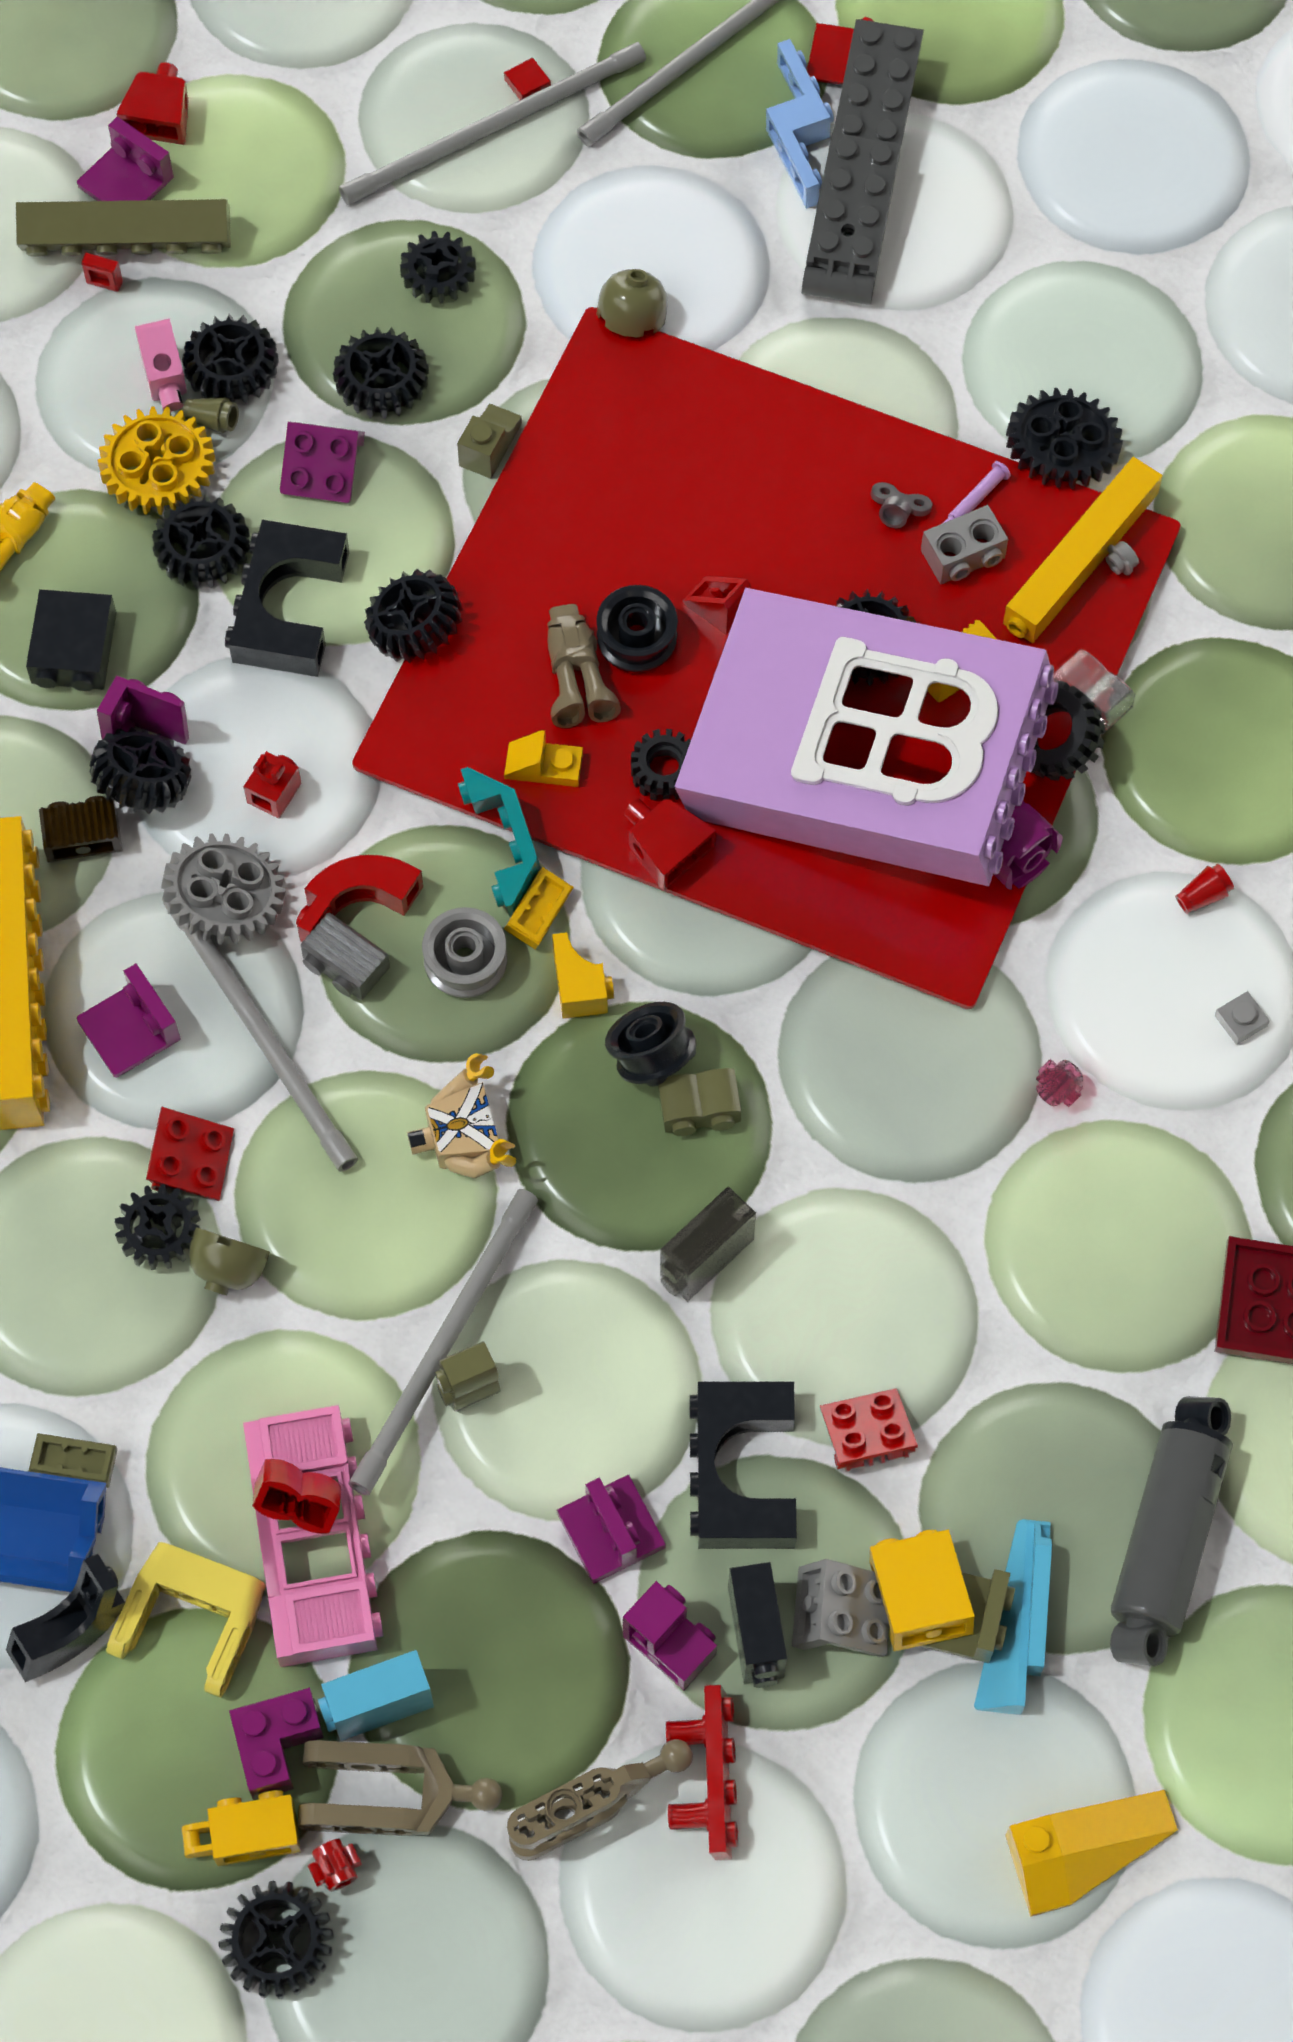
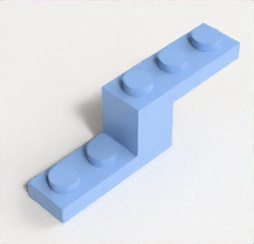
(799, 122)

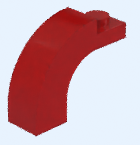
(359, 880)

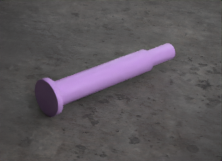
(990, 481)

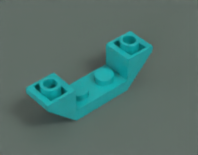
(489, 794)

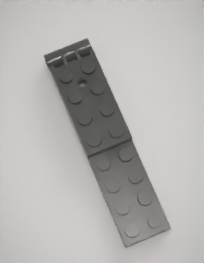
(862, 162)

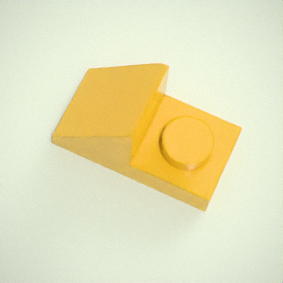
(542, 762)

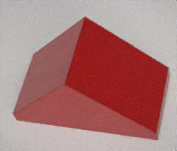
(717, 600)

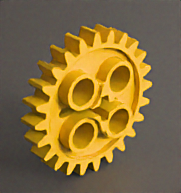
(129, 450)

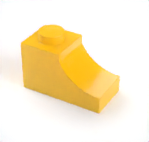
(580, 982)

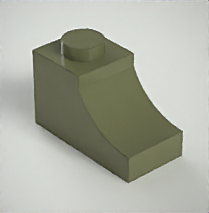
(487, 440)

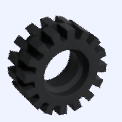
(648, 750)

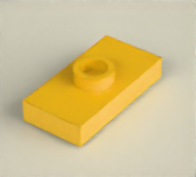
(538, 908)

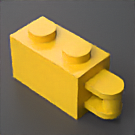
(246, 1830)

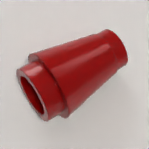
(1206, 888)

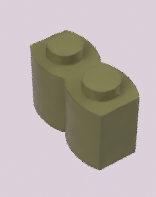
(700, 1101)
(467, 1377)

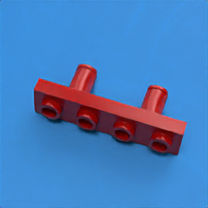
(721, 1791)

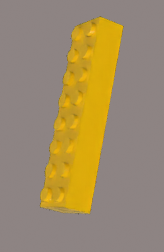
(21, 993)

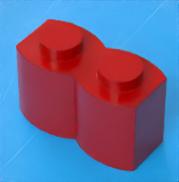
(290, 1494)

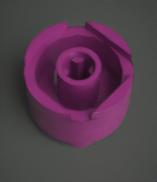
(1027, 848)

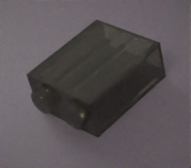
(707, 1244)

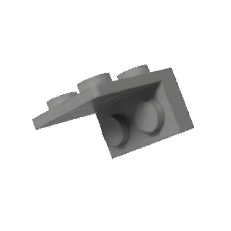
(839, 1608)

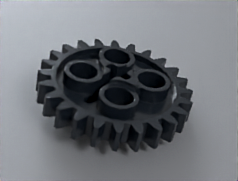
(1064, 438)

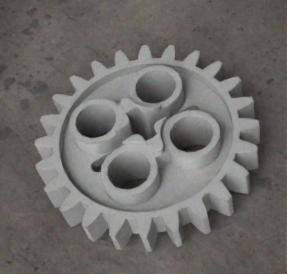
(223, 888)

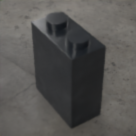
(71, 640)
(757, 1624)

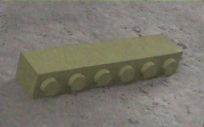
(123, 225)

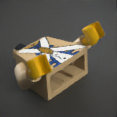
(463, 1126)

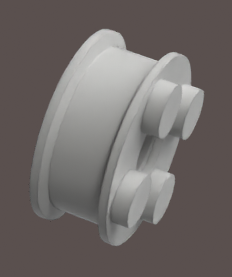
(471, 974)

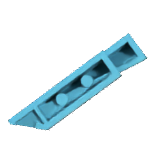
(1023, 1651)

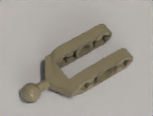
(394, 1758)
(617, 1783)

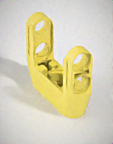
(200, 1584)

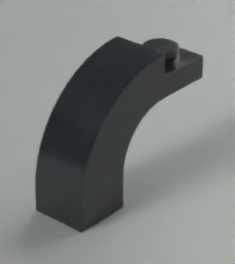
(71, 1625)

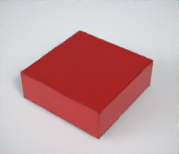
(526, 78)
(102, 272)

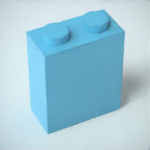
(376, 1696)

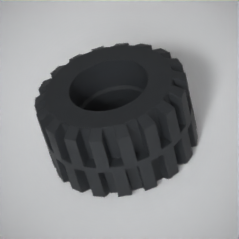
(1081, 741)

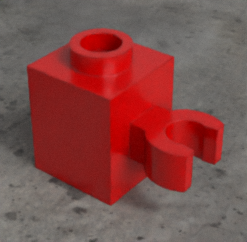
(272, 783)

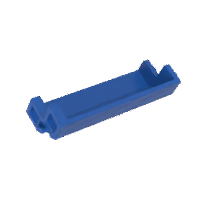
(47, 1527)

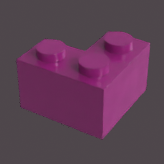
(665, 1636)
(268, 1729)

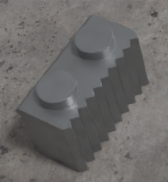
(344, 957)

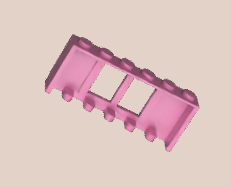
(325, 1614)

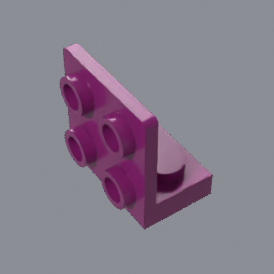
(130, 169)
(320, 461)
(134, 704)
(129, 1025)

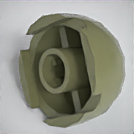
(632, 303)
(225, 1261)

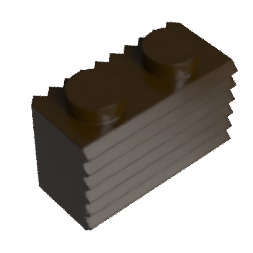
(80, 829)

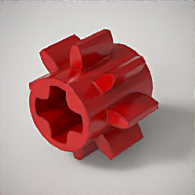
(334, 1865)

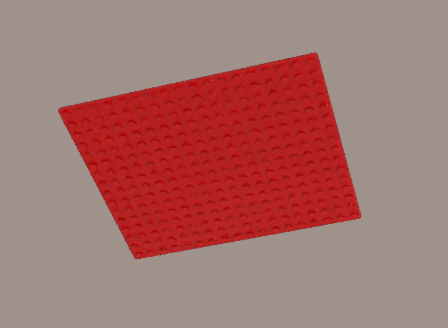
(693, 466)

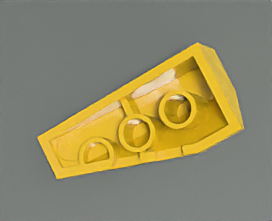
(1080, 1848)

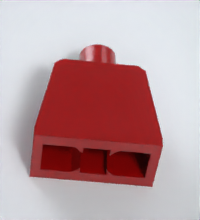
(157, 105)
(668, 839)

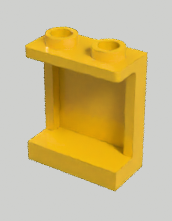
(922, 1589)

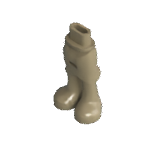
(570, 649)

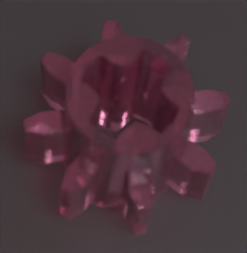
(1059, 1083)

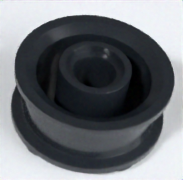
(637, 649)
(651, 1043)

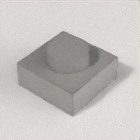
(1242, 1017)

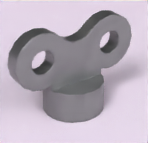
(897, 505)

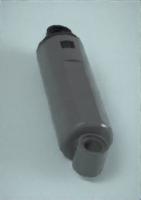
(1171, 1530)

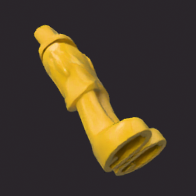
(22, 518)

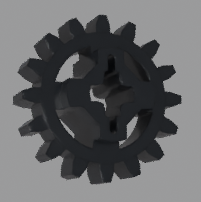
(437, 267)
(146, 1237)

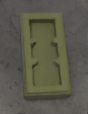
(73, 1458)

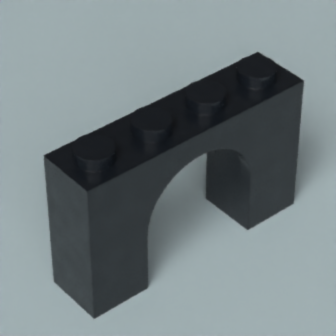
(279, 554)
(723, 1516)

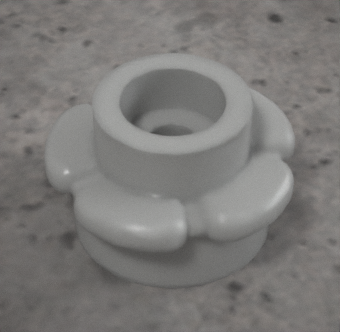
(1121, 558)

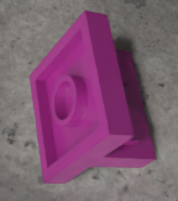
(610, 1527)

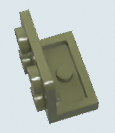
(987, 1600)

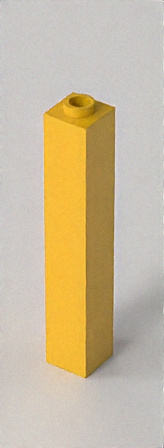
(1082, 550)

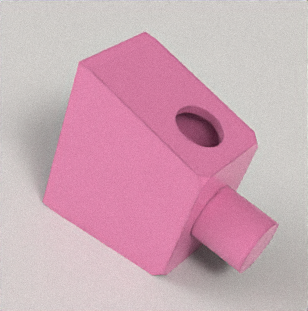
(162, 363)

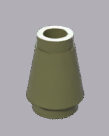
(213, 413)

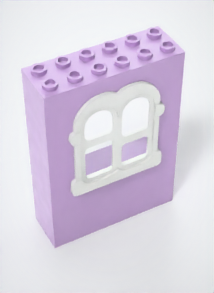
(782, 692)

